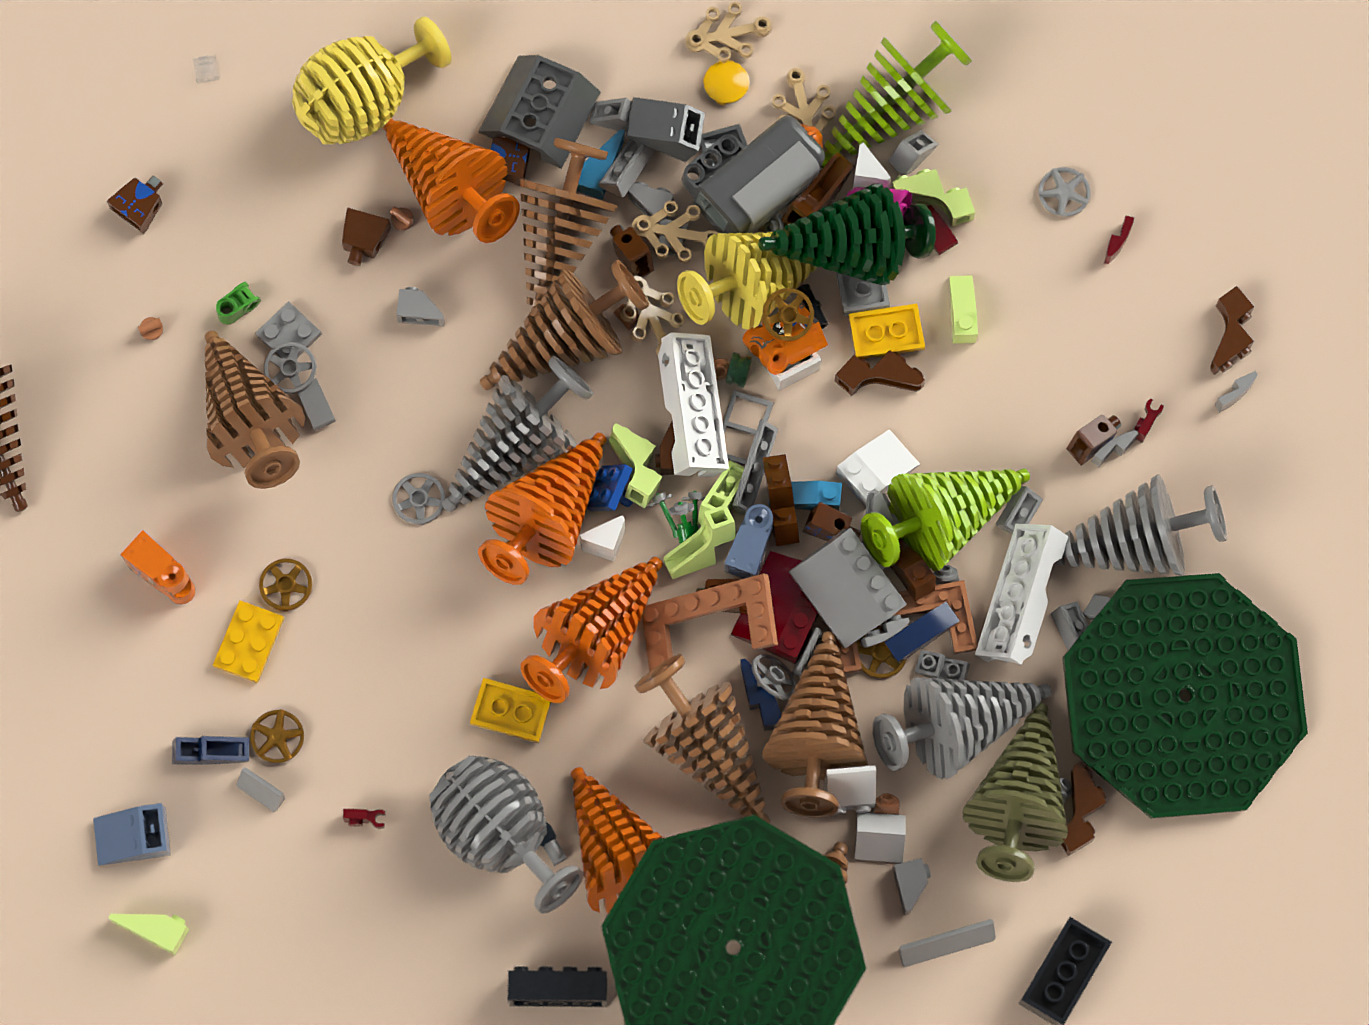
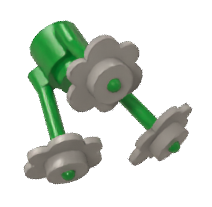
(685, 528)

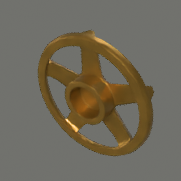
(787, 314)
(285, 584)
(880, 654)
(276, 736)

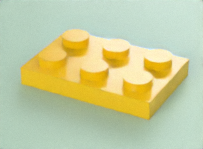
(885, 330)
(248, 641)
(510, 710)

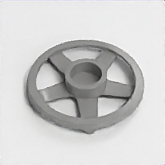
(1064, 191)
(291, 367)
(418, 498)
(773, 676)

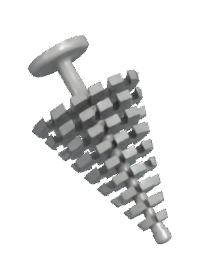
(525, 428)
(1142, 532)
(952, 721)

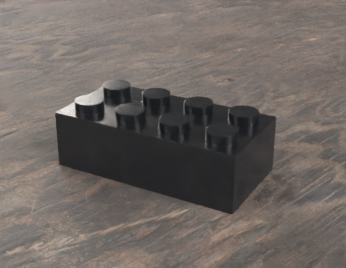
(1065, 972)
(557, 988)

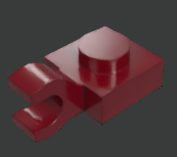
(1144, 425)
(357, 817)

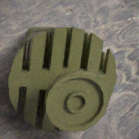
(1019, 803)

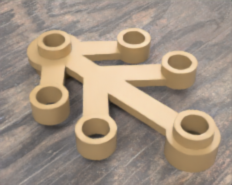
(725, 34)
(804, 112)
(671, 231)
(652, 314)

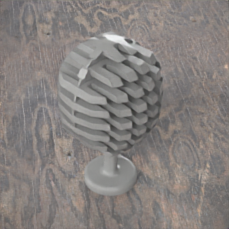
(497, 823)

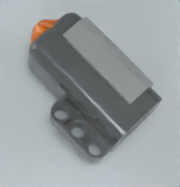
(755, 180)

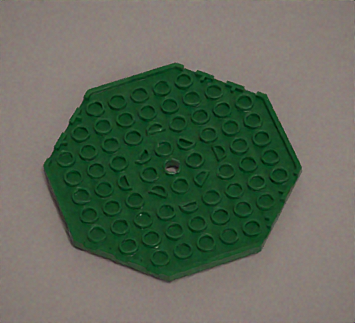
(1173, 752)
(740, 886)

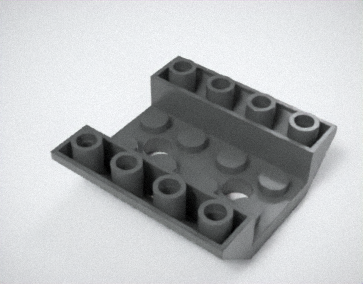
(557, 111)

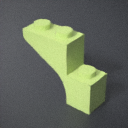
(928, 189)
(637, 454)
(699, 550)

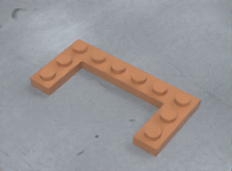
(751, 591)
(962, 634)

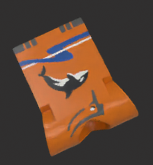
(776, 353)
(159, 569)

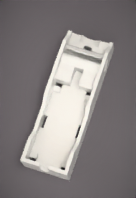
(694, 403)
(1021, 594)

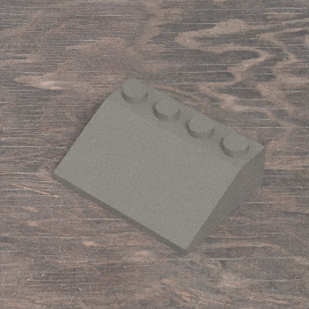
(847, 587)

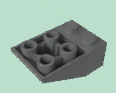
(666, 127)

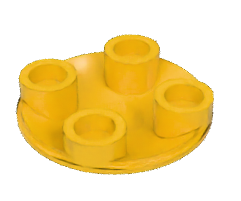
(726, 82)

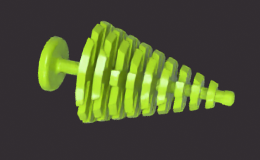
(895, 94)
(938, 513)

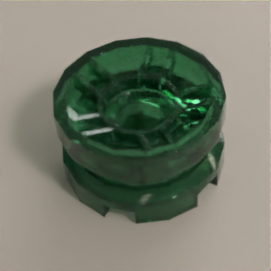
(738, 369)

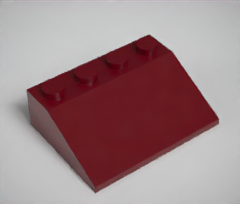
(791, 609)

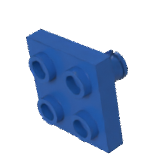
(610, 488)

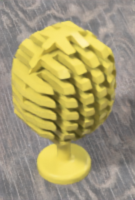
(358, 84)

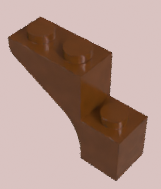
(821, 191)
(1235, 341)
(888, 371)
(781, 499)
(1085, 801)

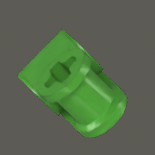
(239, 300)

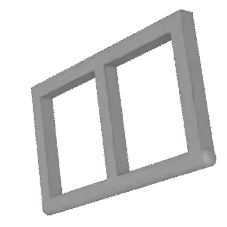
(726, 423)

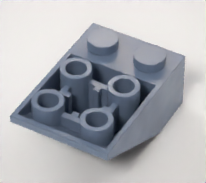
(132, 835)

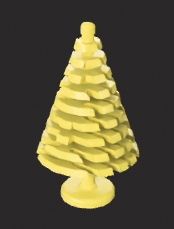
(741, 279)

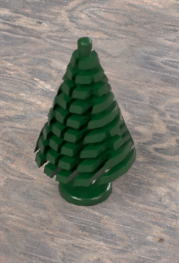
(858, 236)

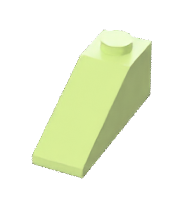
(963, 309)
(723, 490)
(158, 929)

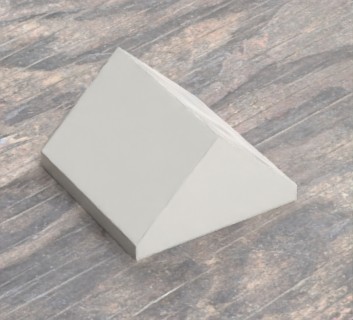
(869, 170)
(797, 371)
(604, 539)
(880, 837)

